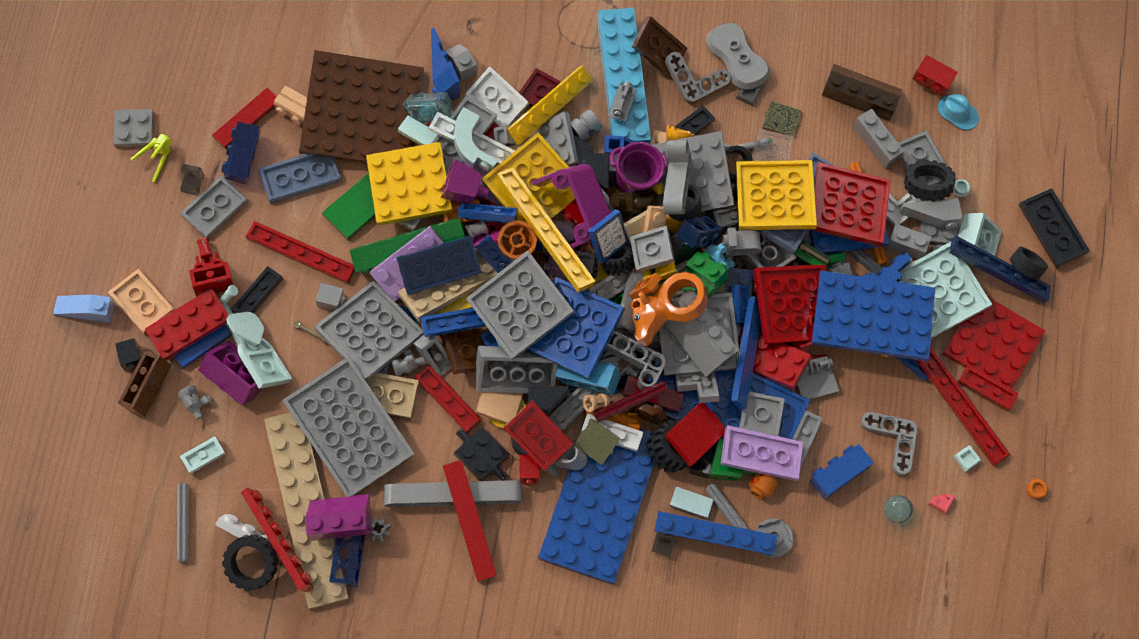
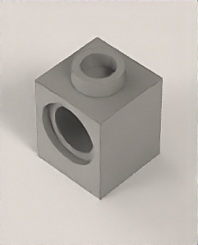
(502, 136)

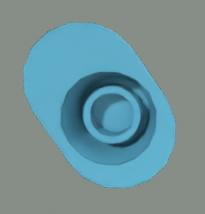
(958, 111)

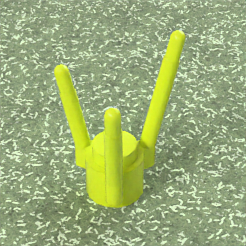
(161, 146)

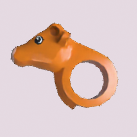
(653, 311)

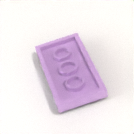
(388, 273)
(761, 453)

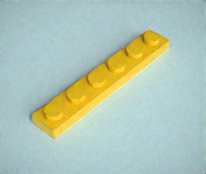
(549, 105)

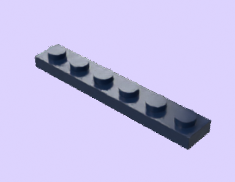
(999, 269)

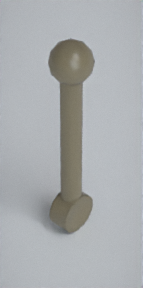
(297, 325)

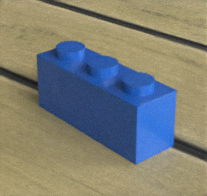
(841, 471)

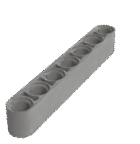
(439, 494)

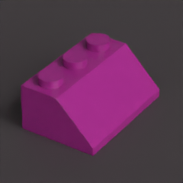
(229, 373)
(339, 517)

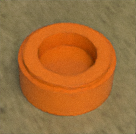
(1036, 489)

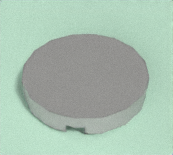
(784, 536)

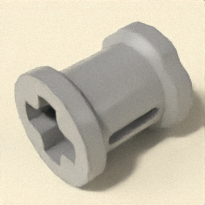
(476, 229)

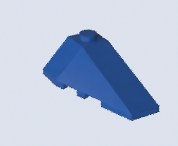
(443, 72)

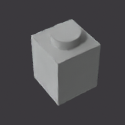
(330, 297)

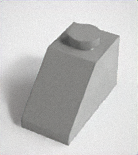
(462, 62)
(433, 353)

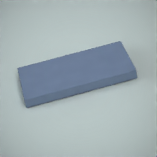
(298, 176)

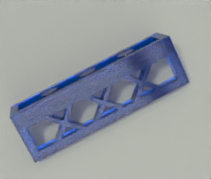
(354, 560)

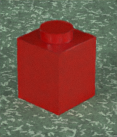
(528, 470)

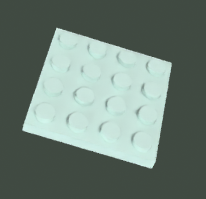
(956, 288)

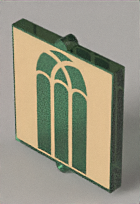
(816, 254)

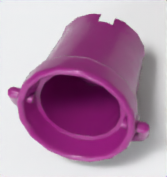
(638, 167)

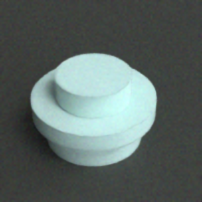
(961, 188)

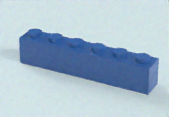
(715, 533)

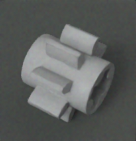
(383, 529)

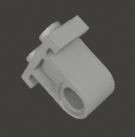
(741, 243)
(572, 459)

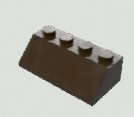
(861, 92)

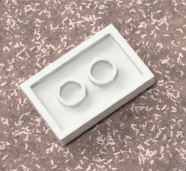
(498, 96)

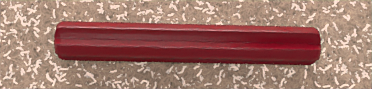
(631, 401)

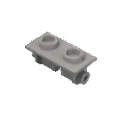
(622, 102)

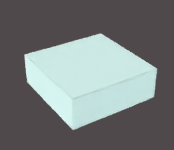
(967, 458)

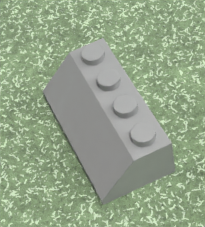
(702, 337)
(502, 374)

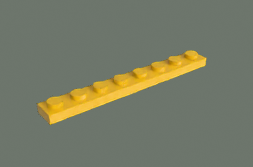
(545, 230)

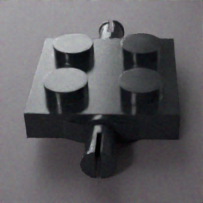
(481, 454)

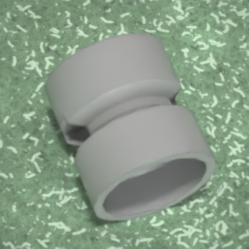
(586, 125)

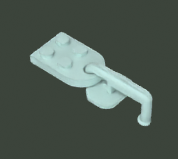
(254, 350)

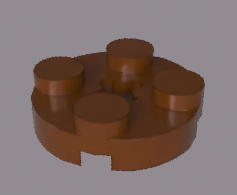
(650, 413)

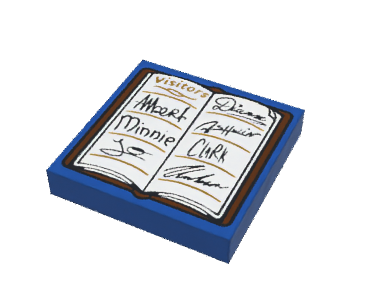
(608, 235)

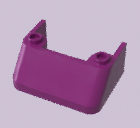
(587, 194)

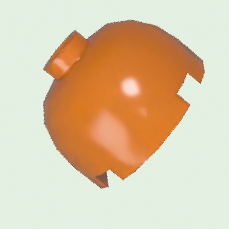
(516, 239)

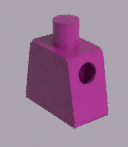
(463, 184)

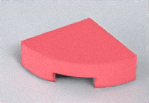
(942, 502)

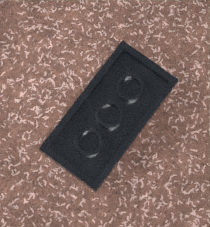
(1053, 227)

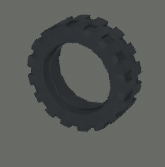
(929, 192)
(233, 572)

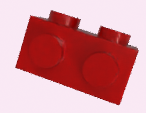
(934, 75)

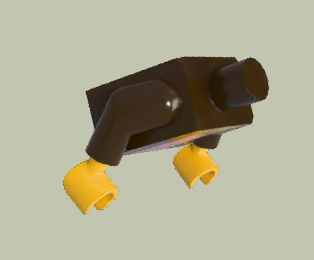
(635, 203)

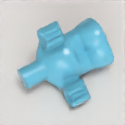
(716, 253)

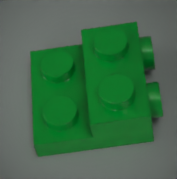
(710, 273)

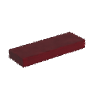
(670, 400)

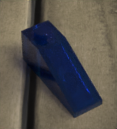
(492, 254)

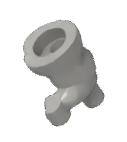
(406, 364)
(192, 402)

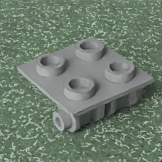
(818, 379)

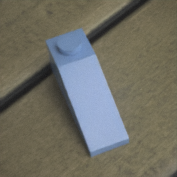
(85, 307)

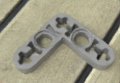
(695, 86)
(901, 435)

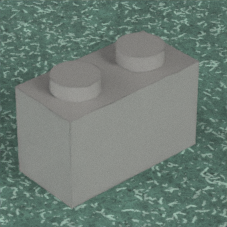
(908, 240)

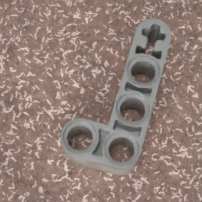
(677, 176)
(643, 363)

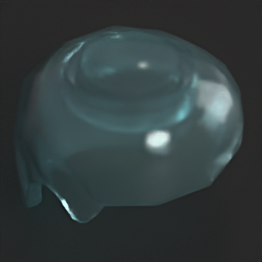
(898, 510)

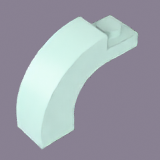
(464, 145)

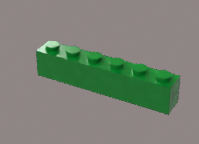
(372, 254)

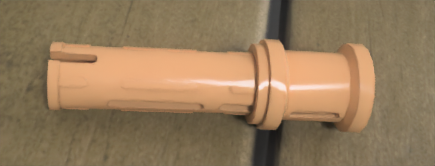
(600, 401)

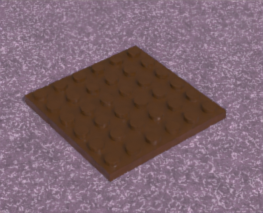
(356, 106)

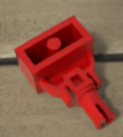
(210, 272)

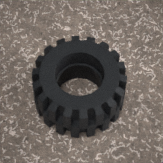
(661, 450)

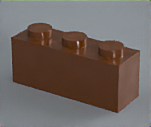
(144, 383)

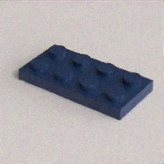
(438, 265)

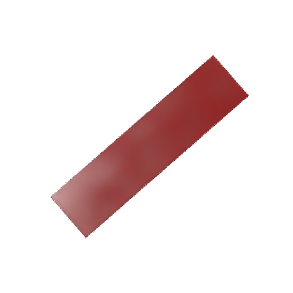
(249, 114)
(448, 399)

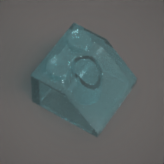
(425, 106)

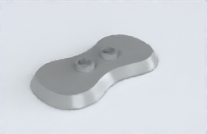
(732, 46)

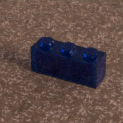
(241, 152)

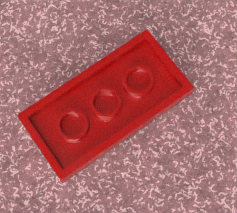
(187, 324)
(779, 362)

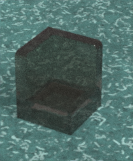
(192, 179)

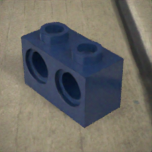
(699, 232)

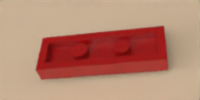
(988, 388)

